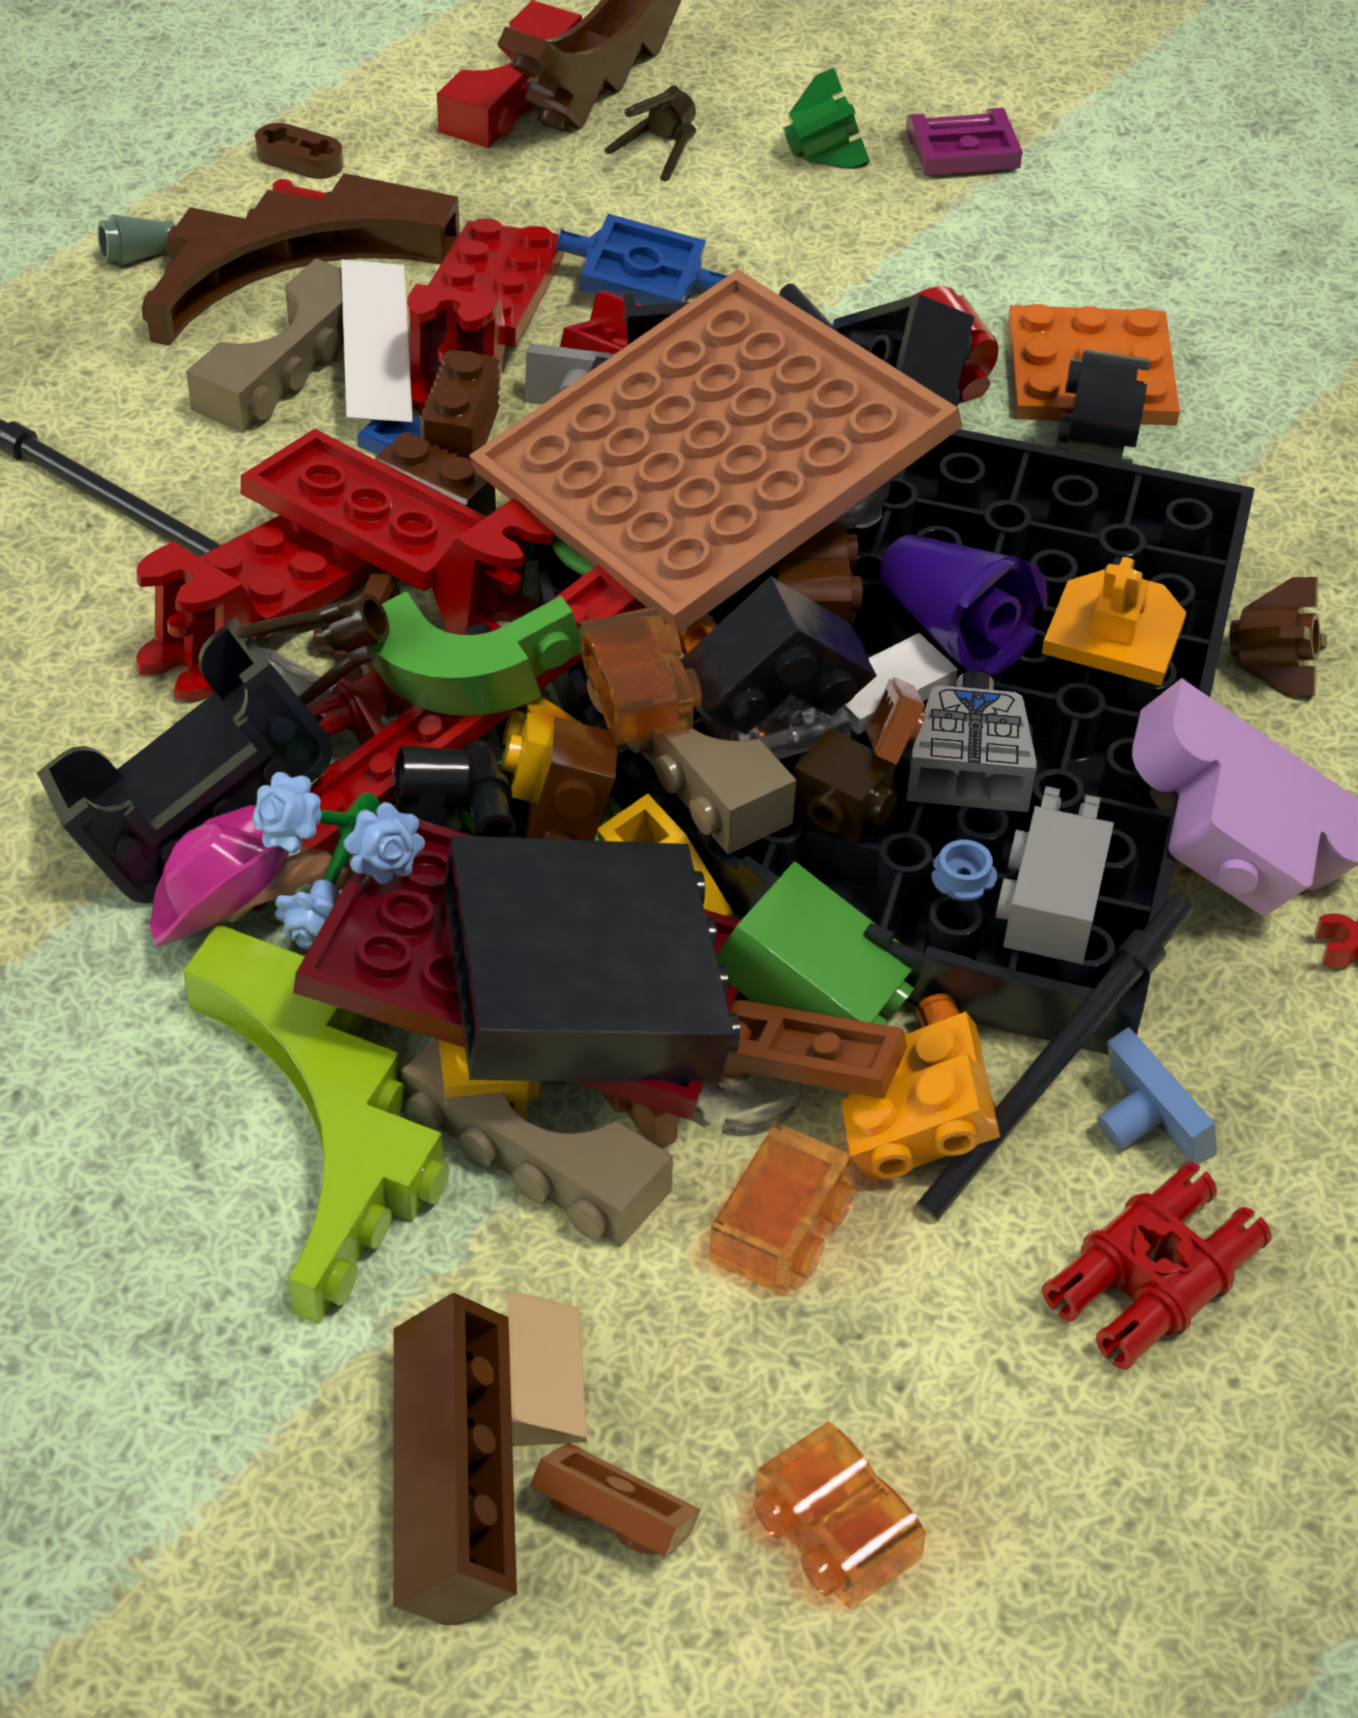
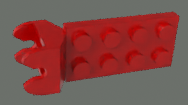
(478, 297)
(404, 527)
(251, 578)

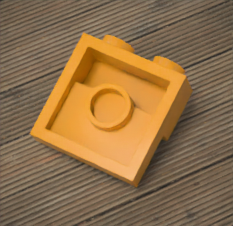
(932, 1108)

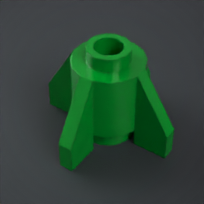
(823, 125)

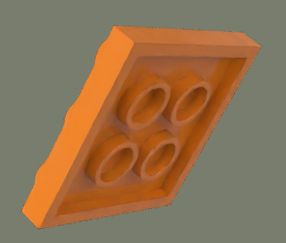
(1048, 336)

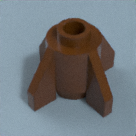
(1278, 636)

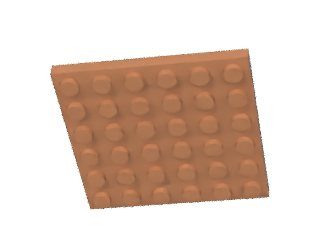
(714, 446)

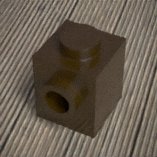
(844, 787)

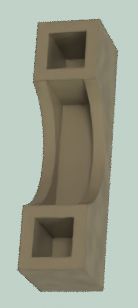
(247, 380)
(729, 786)
(600, 1177)

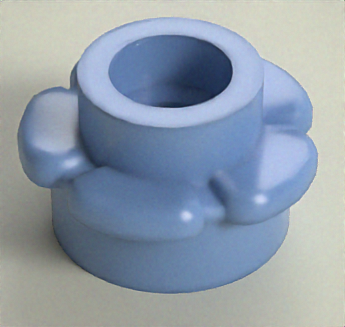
(964, 870)

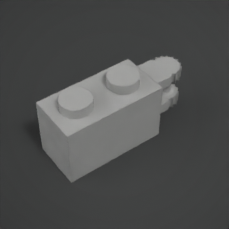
(1057, 880)

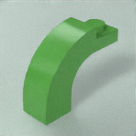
(473, 671)

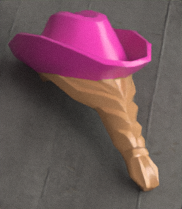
(224, 873)

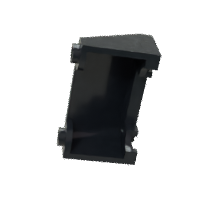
(192, 770)

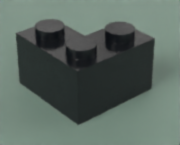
(773, 649)

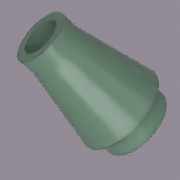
(131, 238)

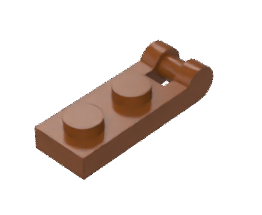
(816, 1049)

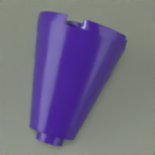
(967, 599)

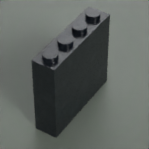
(585, 962)

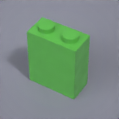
(810, 954)

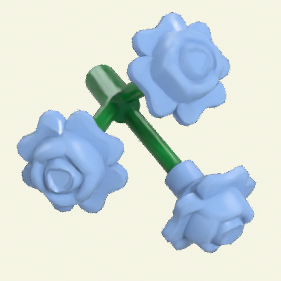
(375, 833)

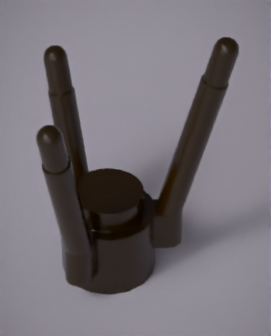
(668, 117)
(346, 626)

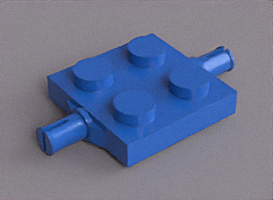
(640, 258)

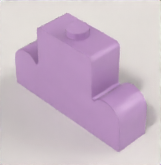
(1245, 804)

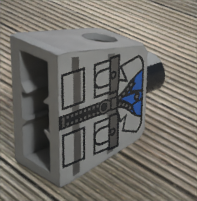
(973, 748)

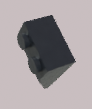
(917, 339)

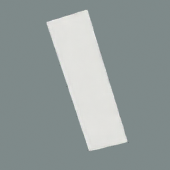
(376, 341)

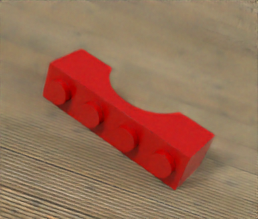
(486, 103)

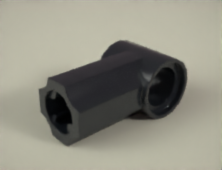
(431, 783)

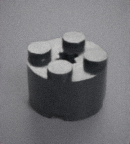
(1105, 405)

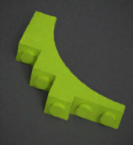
(353, 1092)

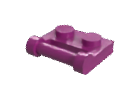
(964, 142)

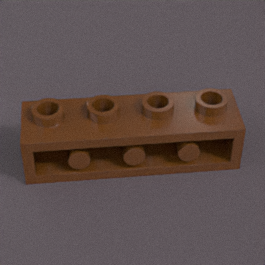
(452, 1462)

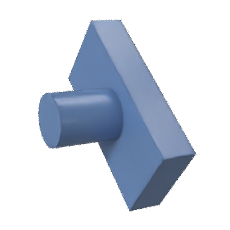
(1154, 1101)

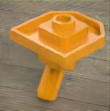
(1117, 623)

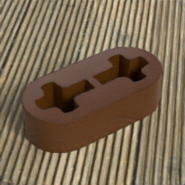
(299, 150)

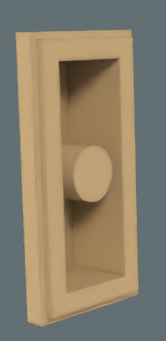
(545, 1371)

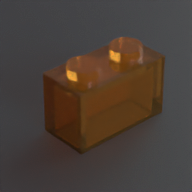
(781, 1209)

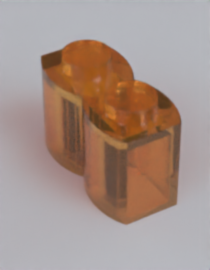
(639, 675)
(838, 1515)

